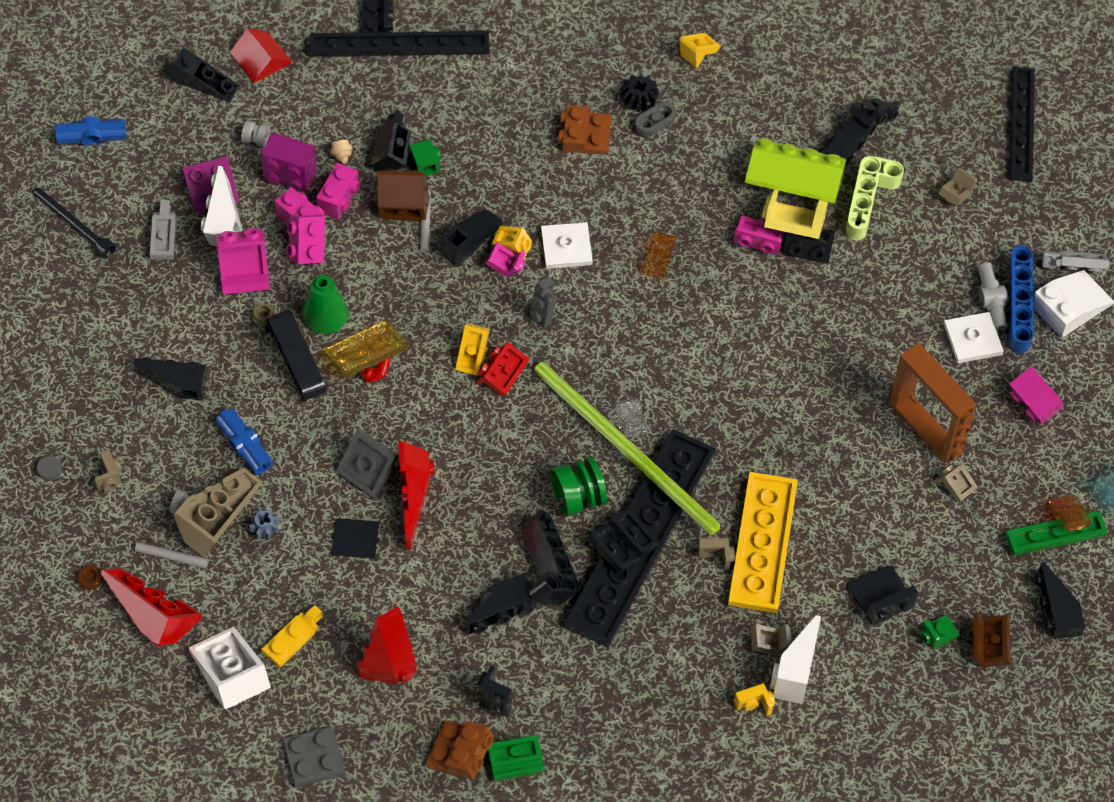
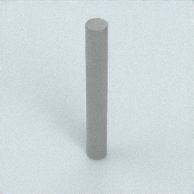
(425, 231)
(171, 555)

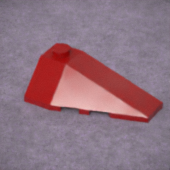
(415, 482)

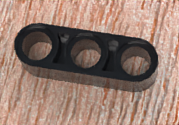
(849, 139)

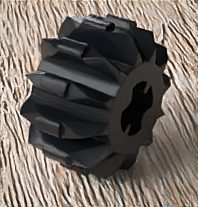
(639, 92)

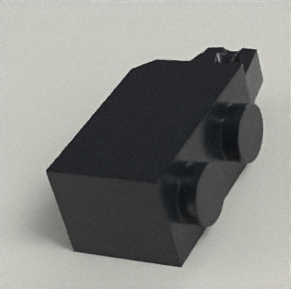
(391, 144)

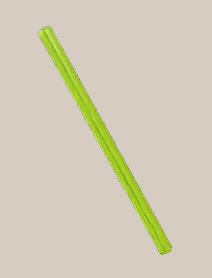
(627, 448)

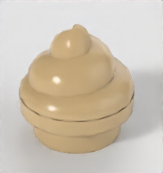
(341, 150)

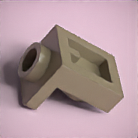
(957, 481)

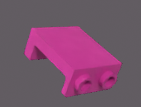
(242, 261)

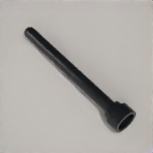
(101, 244)

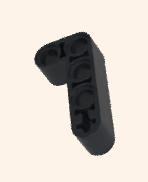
(296, 354)
(556, 573)

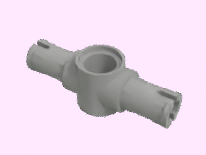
(993, 296)

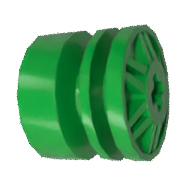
(583, 484)

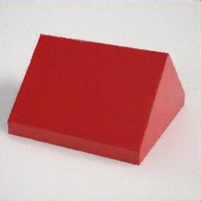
(259, 54)

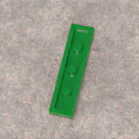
(1052, 535)

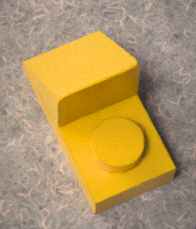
(696, 46)
(472, 349)

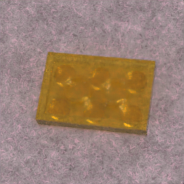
(365, 349)

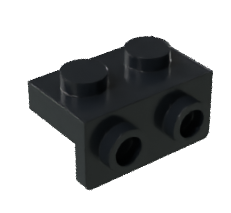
(494, 696)

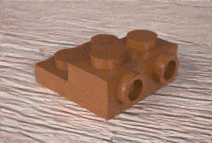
(585, 131)
(460, 749)

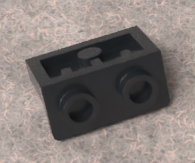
(376, 15)
(875, 111)
(810, 248)

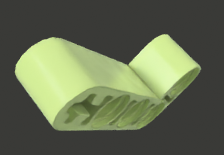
(872, 173)

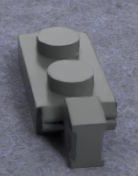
(543, 302)

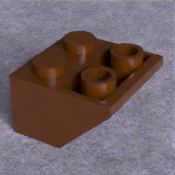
(402, 195)

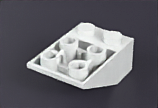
(221, 208)

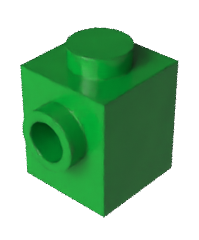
(425, 157)

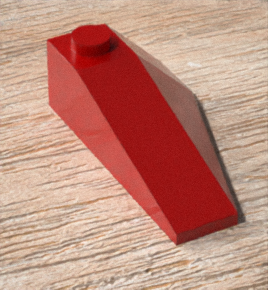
(154, 615)
(390, 653)

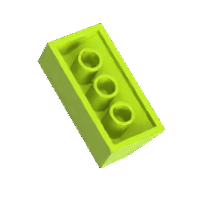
(795, 170)

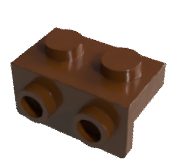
(991, 640)

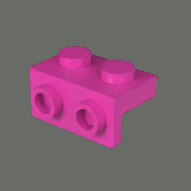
(754, 235)
(306, 238)

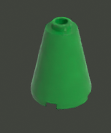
(324, 306)

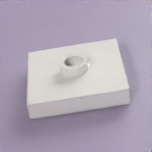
(566, 245)
(973, 337)

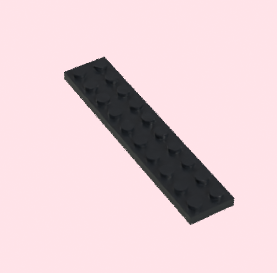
(611, 595)

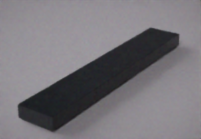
(1022, 124)

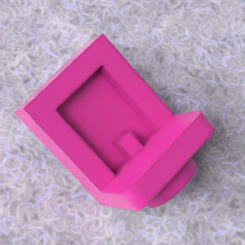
(505, 261)

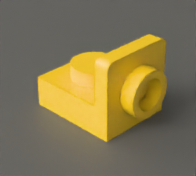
(513, 239)
(751, 697)

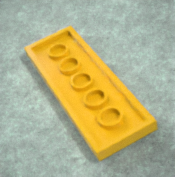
(763, 542)

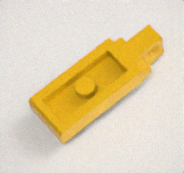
(292, 636)

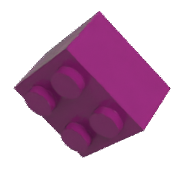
(289, 162)

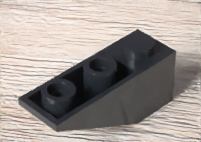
(199, 75)
(468, 236)
(178, 378)
(507, 600)
(1062, 608)

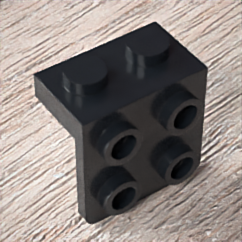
(883, 594)

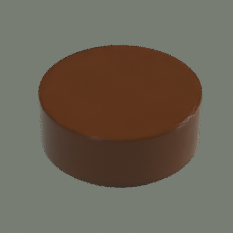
(89, 577)

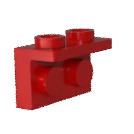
(502, 369)

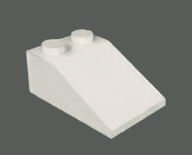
(1070, 302)
(230, 667)
(792, 673)

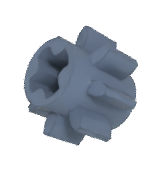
(267, 522)

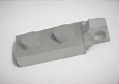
(163, 233)
(1073, 260)

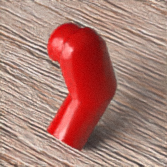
(379, 372)

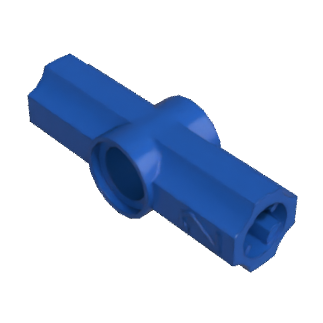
(90, 131)
(244, 441)

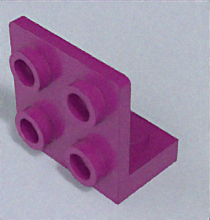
(199, 181)

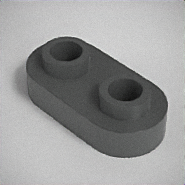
(654, 119)

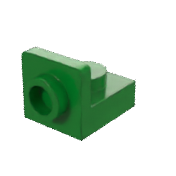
(938, 632)

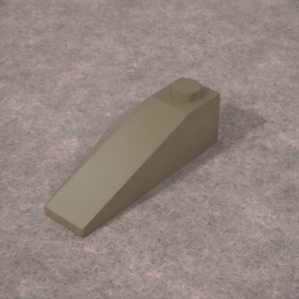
(209, 513)

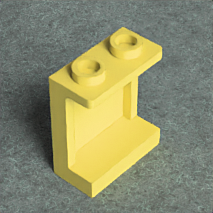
(794, 218)

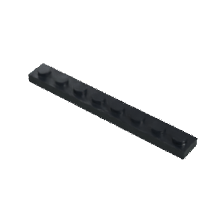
(399, 43)

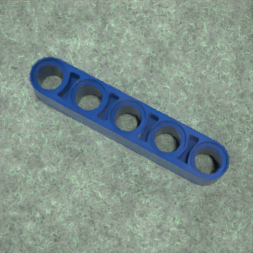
(1021, 290)

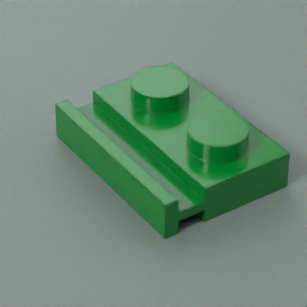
(516, 758)

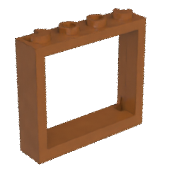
(920, 365)

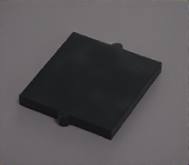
(355, 538)

